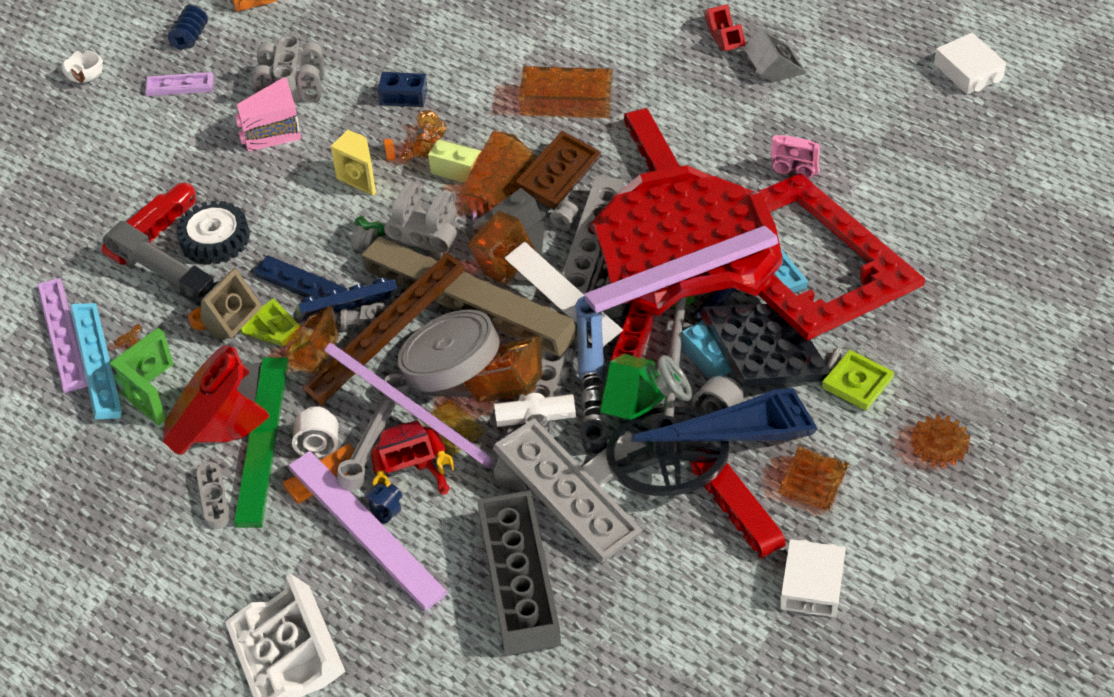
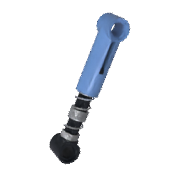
(591, 373)

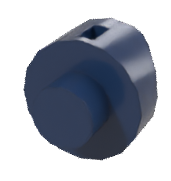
(383, 499)

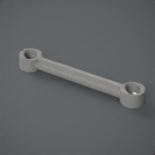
(370, 437)

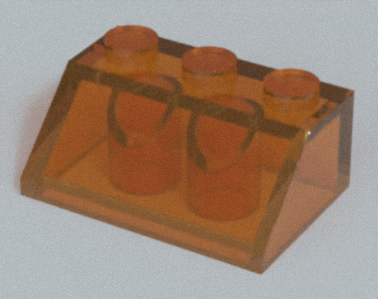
(510, 372)

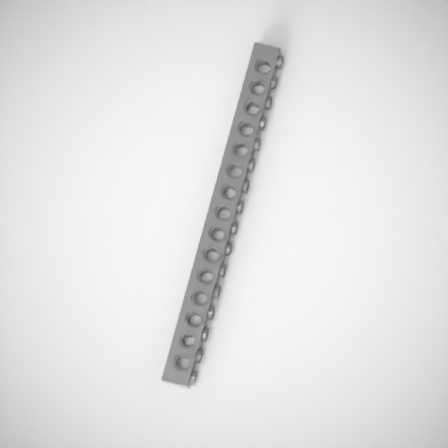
(579, 271)

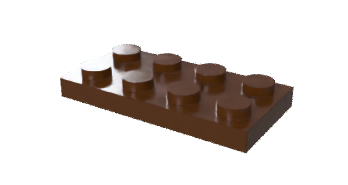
(558, 169)

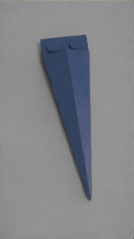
(763, 418)

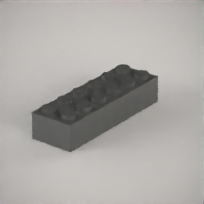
(518, 573)

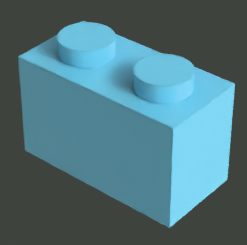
(704, 351)

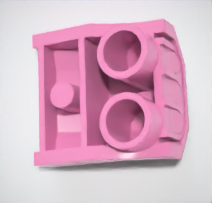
(795, 154)

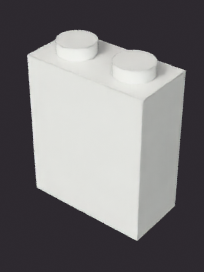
(970, 63)
(812, 578)

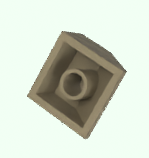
(228, 306)

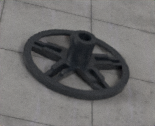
(665, 453)

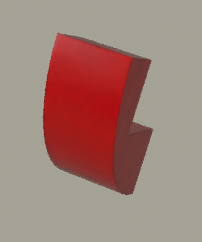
(722, 28)

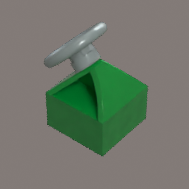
(636, 387)

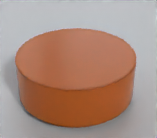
(195, 319)

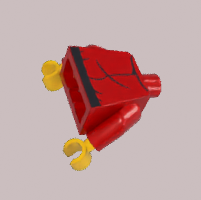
(407, 446)

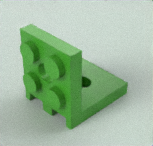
(135, 375)

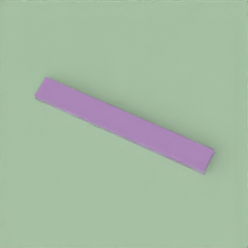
(680, 269)
(410, 406)
(368, 531)

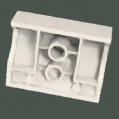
(285, 644)

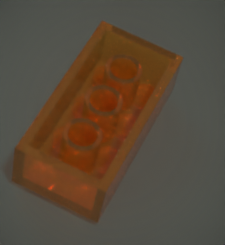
(566, 92)

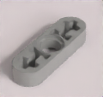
(215, 486)

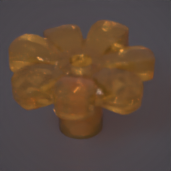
(130, 337)

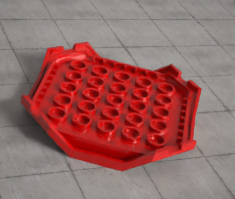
(676, 214)

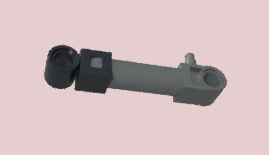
(135, 248)

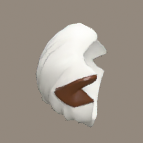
(82, 66)

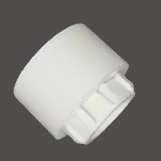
(315, 432)

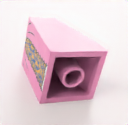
(268, 117)

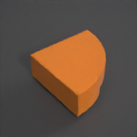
(389, 149)

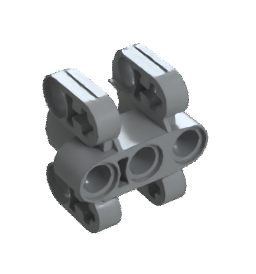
(291, 62)
(415, 228)

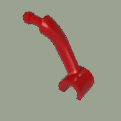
(443, 488)

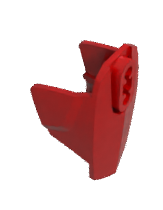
(211, 405)

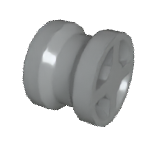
(564, 215)
(363, 238)

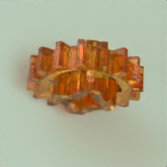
(940, 440)

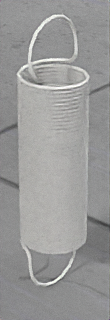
(834, 358)

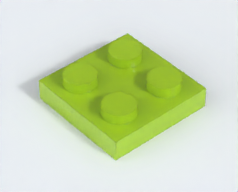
(858, 380)

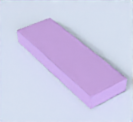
(179, 84)

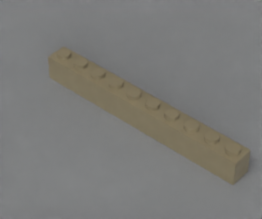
(506, 310)

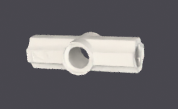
(537, 407)

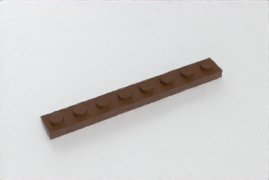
(385, 327)

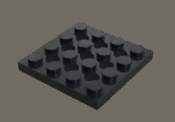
(763, 346)

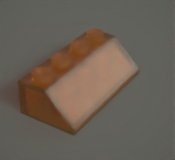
(495, 173)

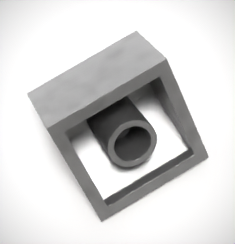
(772, 58)

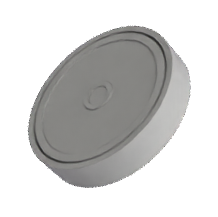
(448, 350)

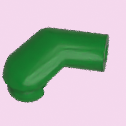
(379, 226)

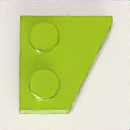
(272, 325)

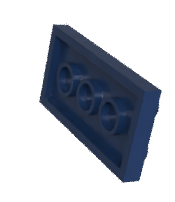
(354, 298)

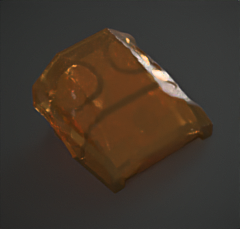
(813, 479)

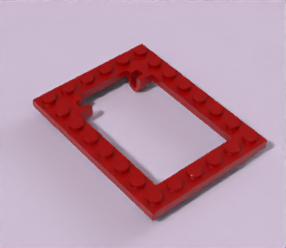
(890, 277)

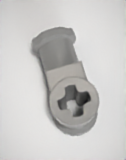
(361, 318)

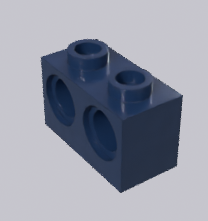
(402, 89)

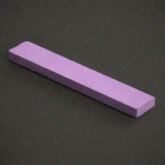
(62, 335)

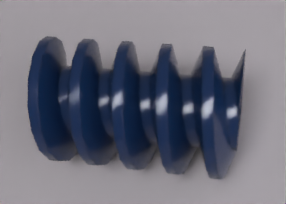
(188, 27)

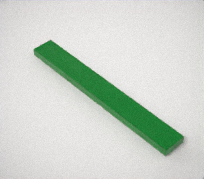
(262, 445)

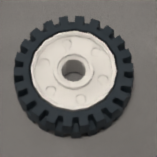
(213, 232)

